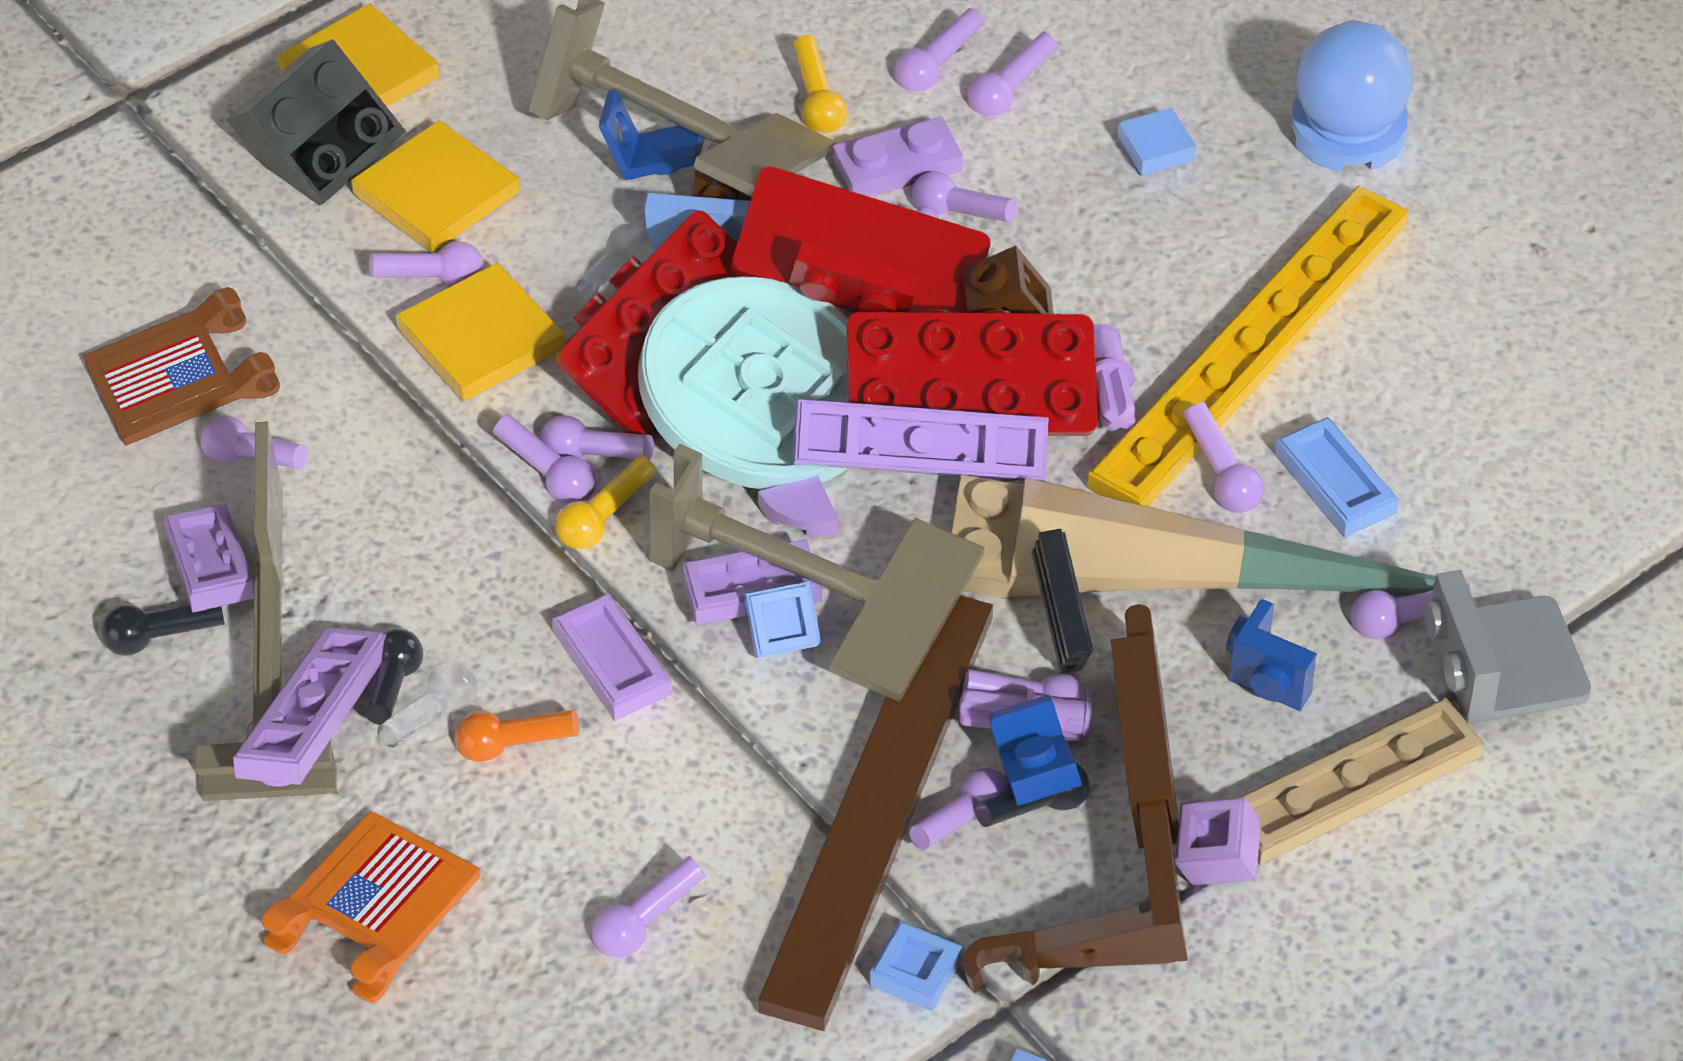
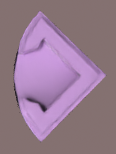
(801, 506)

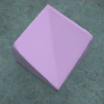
(1218, 841)

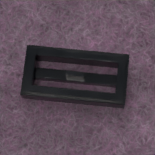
(1062, 600)

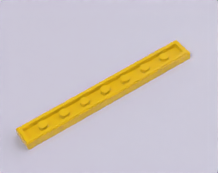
(1249, 346)

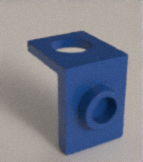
(649, 152)

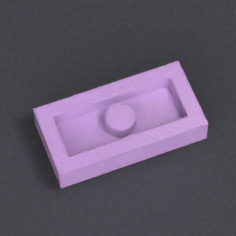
(897, 157)

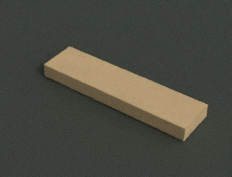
(1361, 777)

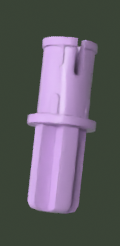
(1113, 379)
(1072, 714)

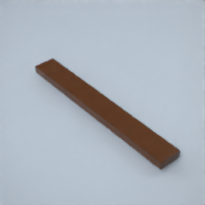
(871, 827)

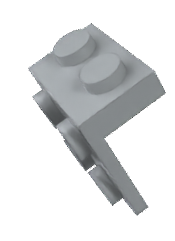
(1503, 654)

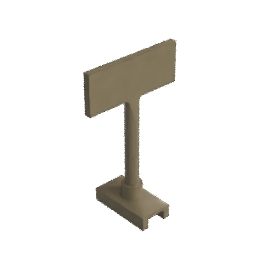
(740, 154)
(900, 607)

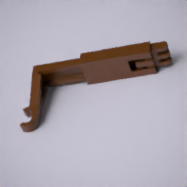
(1126, 934)

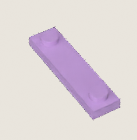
(920, 440)
(310, 707)

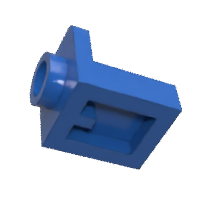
(1033, 750)

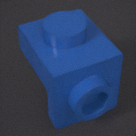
(1268, 663)

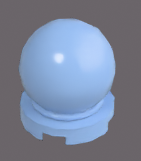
(1352, 96)

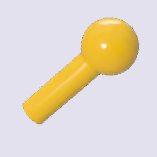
(823, 109)
(583, 523)

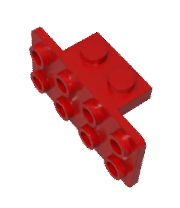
(854, 247)
(608, 345)
(977, 364)

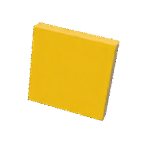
(378, 50)
(435, 186)
(480, 331)

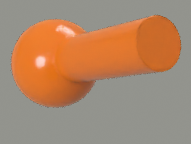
(484, 736)

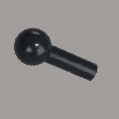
(129, 629)
(400, 657)
(1004, 807)

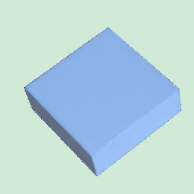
(1156, 141)
(782, 619)
(915, 966)

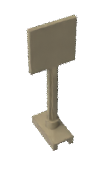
(216, 760)

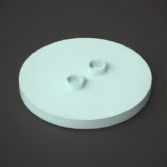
(729, 370)

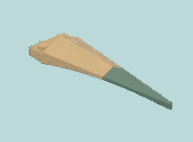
(1144, 548)

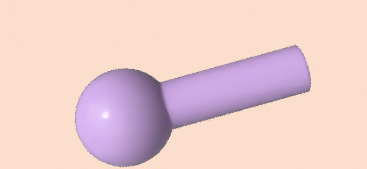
(920, 68)
(993, 93)
(942, 196)
(451, 264)
(571, 438)
(228, 440)
(566, 477)
(1236, 485)
(1380, 614)
(1056, 686)
(976, 787)
(622, 928)

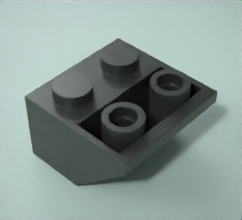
(317, 123)

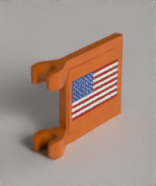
(378, 891)

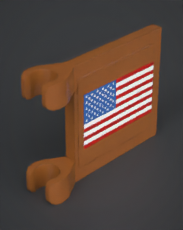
(177, 371)

